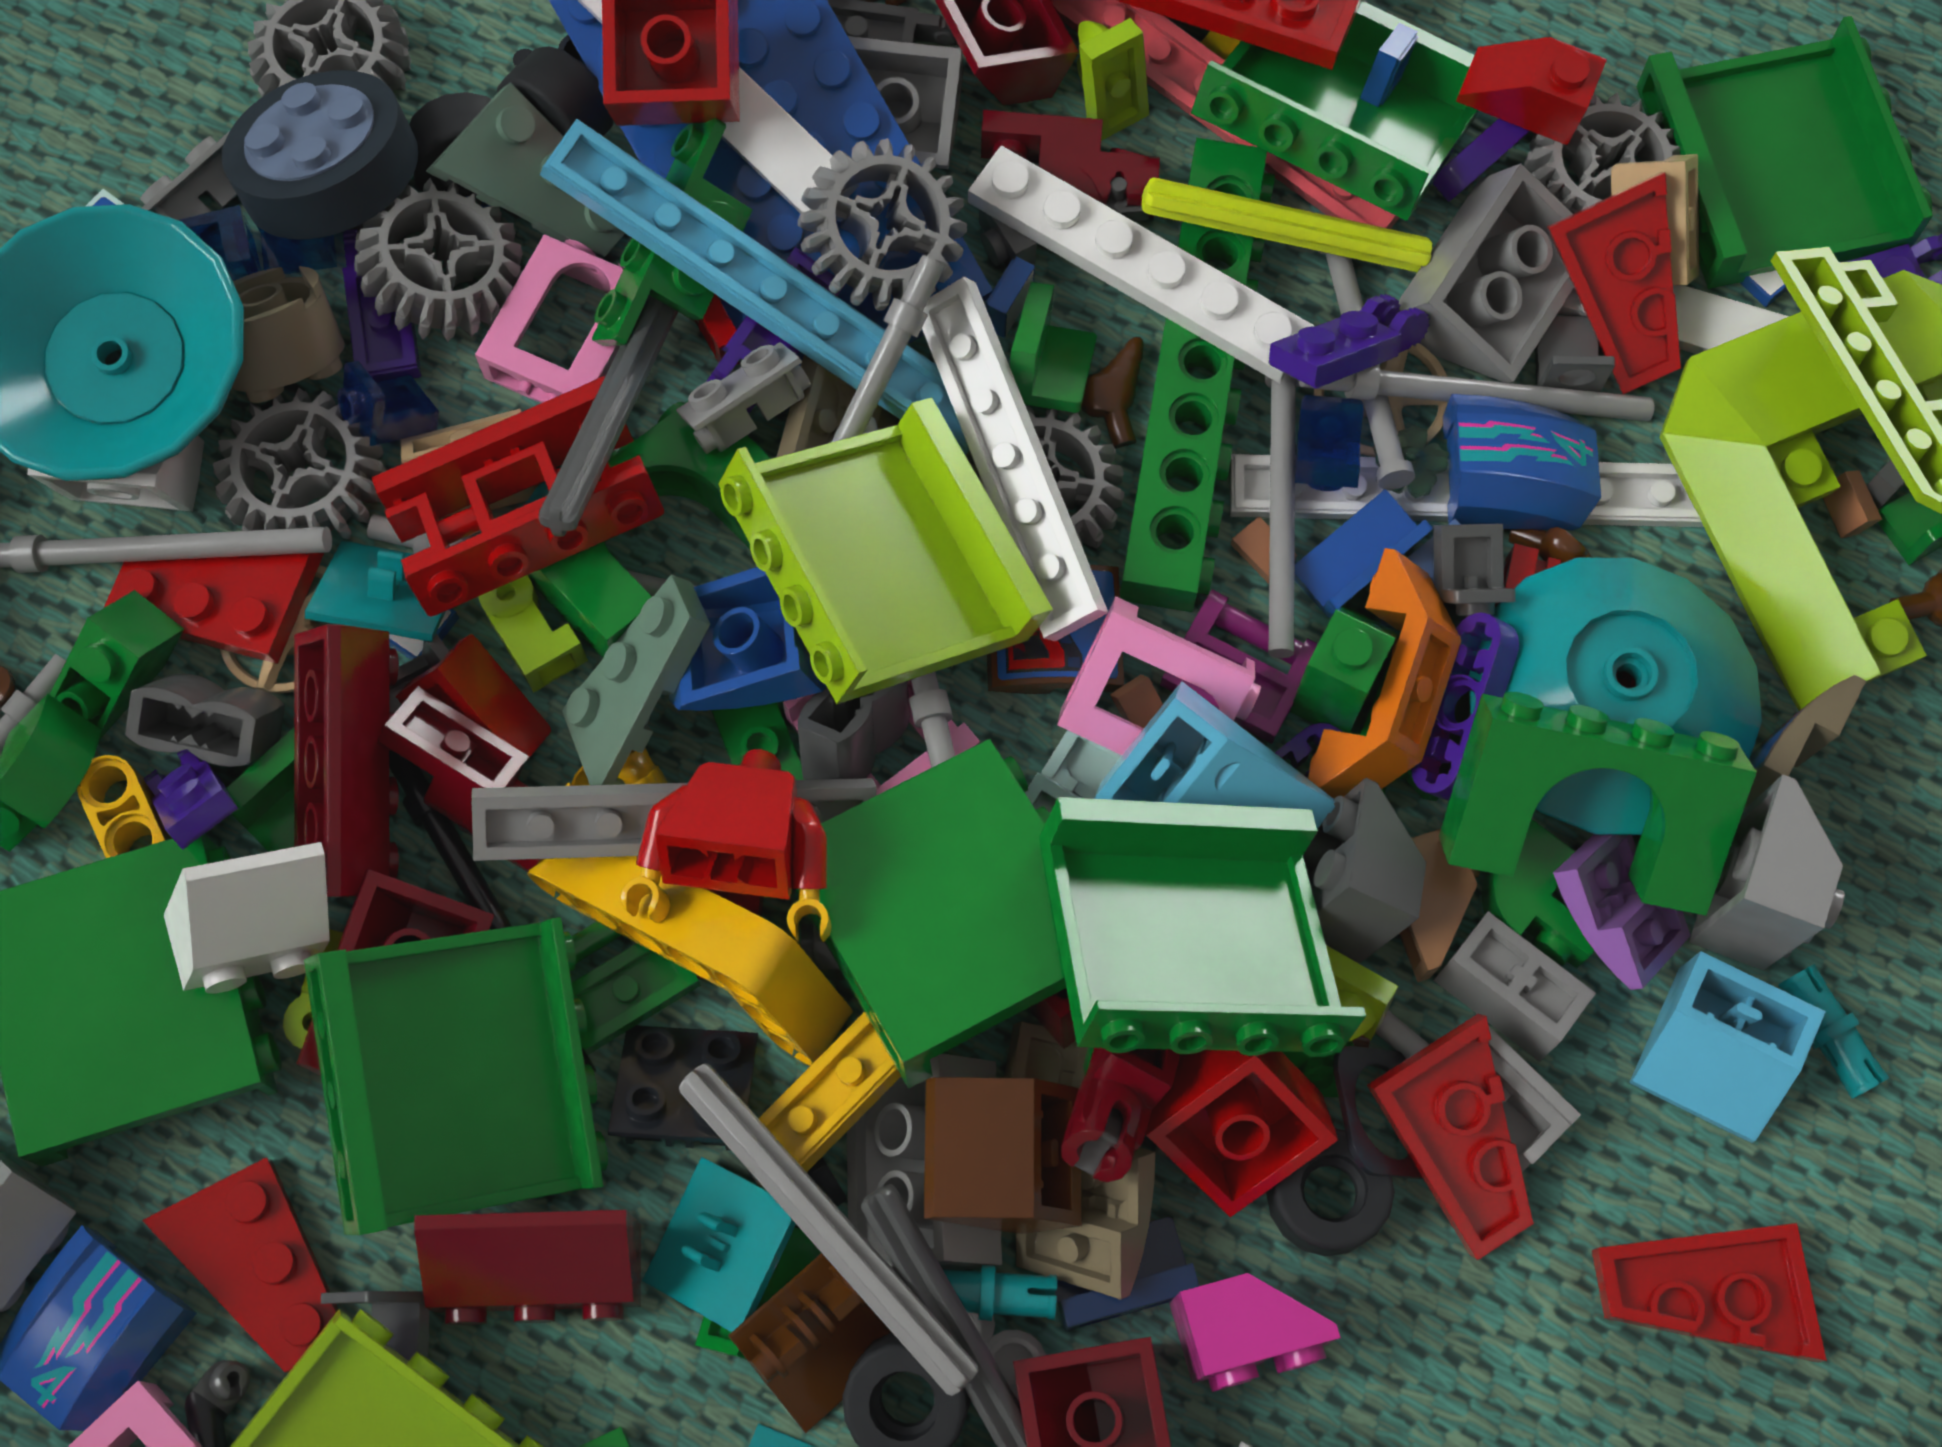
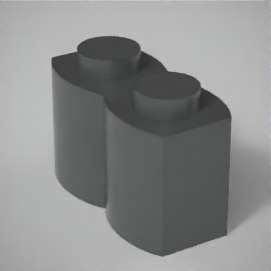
(200, 716)
(846, 736)

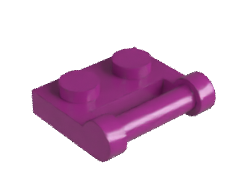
(1276, 687)

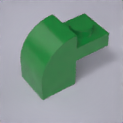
(42, 767)
(1527, 902)

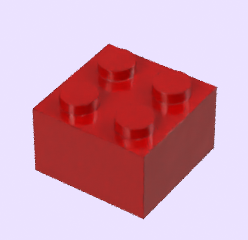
(670, 61)
(1240, 1123)

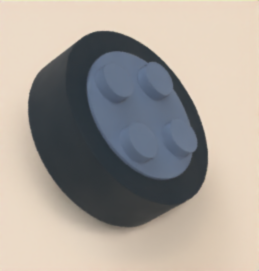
(320, 154)

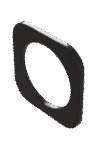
(1346, 1070)

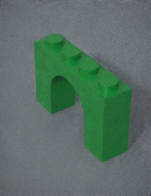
(592, 586)
(1527, 748)

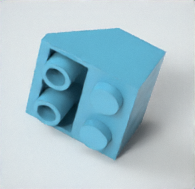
(1726, 1046)

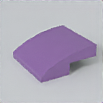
(1622, 930)

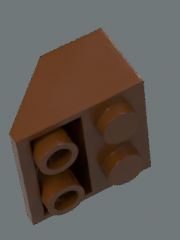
(999, 1154)

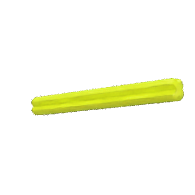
(1285, 225)

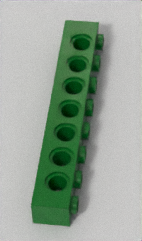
(1152, 571)

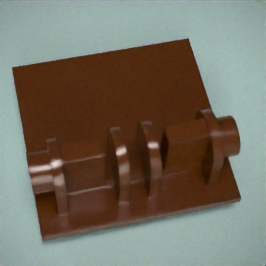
(809, 1340)

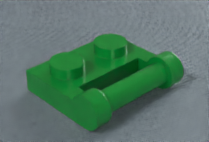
(625, 987)

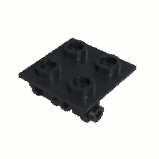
(653, 1067)

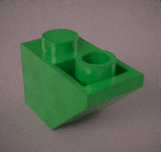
(112, 656)

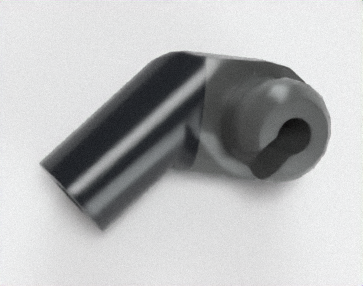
(214, 1400)

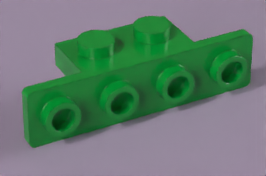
(650, 274)

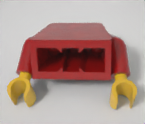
(737, 835)

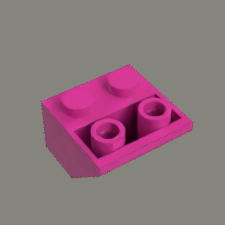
(1241, 1324)

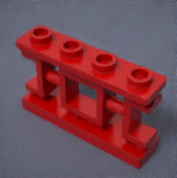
(488, 469)

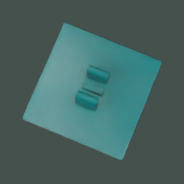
(370, 591)
(720, 1246)

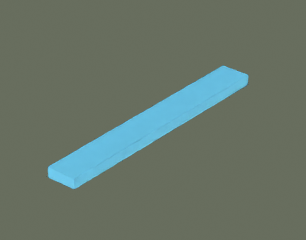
(737, 268)

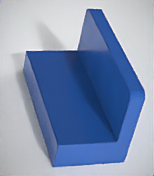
(1352, 553)

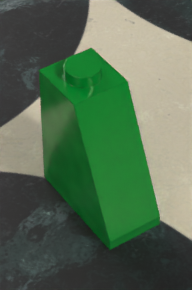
(1343, 669)

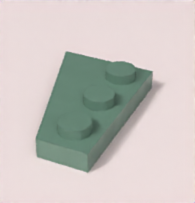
(502, 163)
(649, 659)

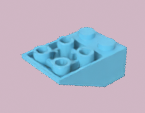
(1206, 758)

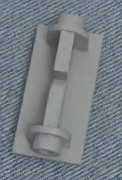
(181, 196)
(766, 378)

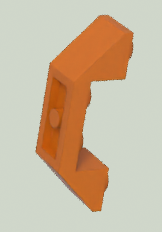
(1412, 688)

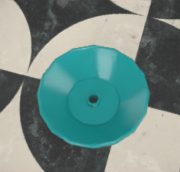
(99, 286)
(1629, 617)

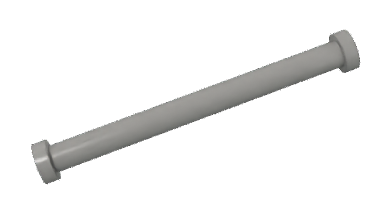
(1393, 469)

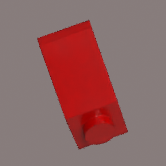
(1533, 85)

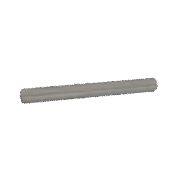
(829, 1230)

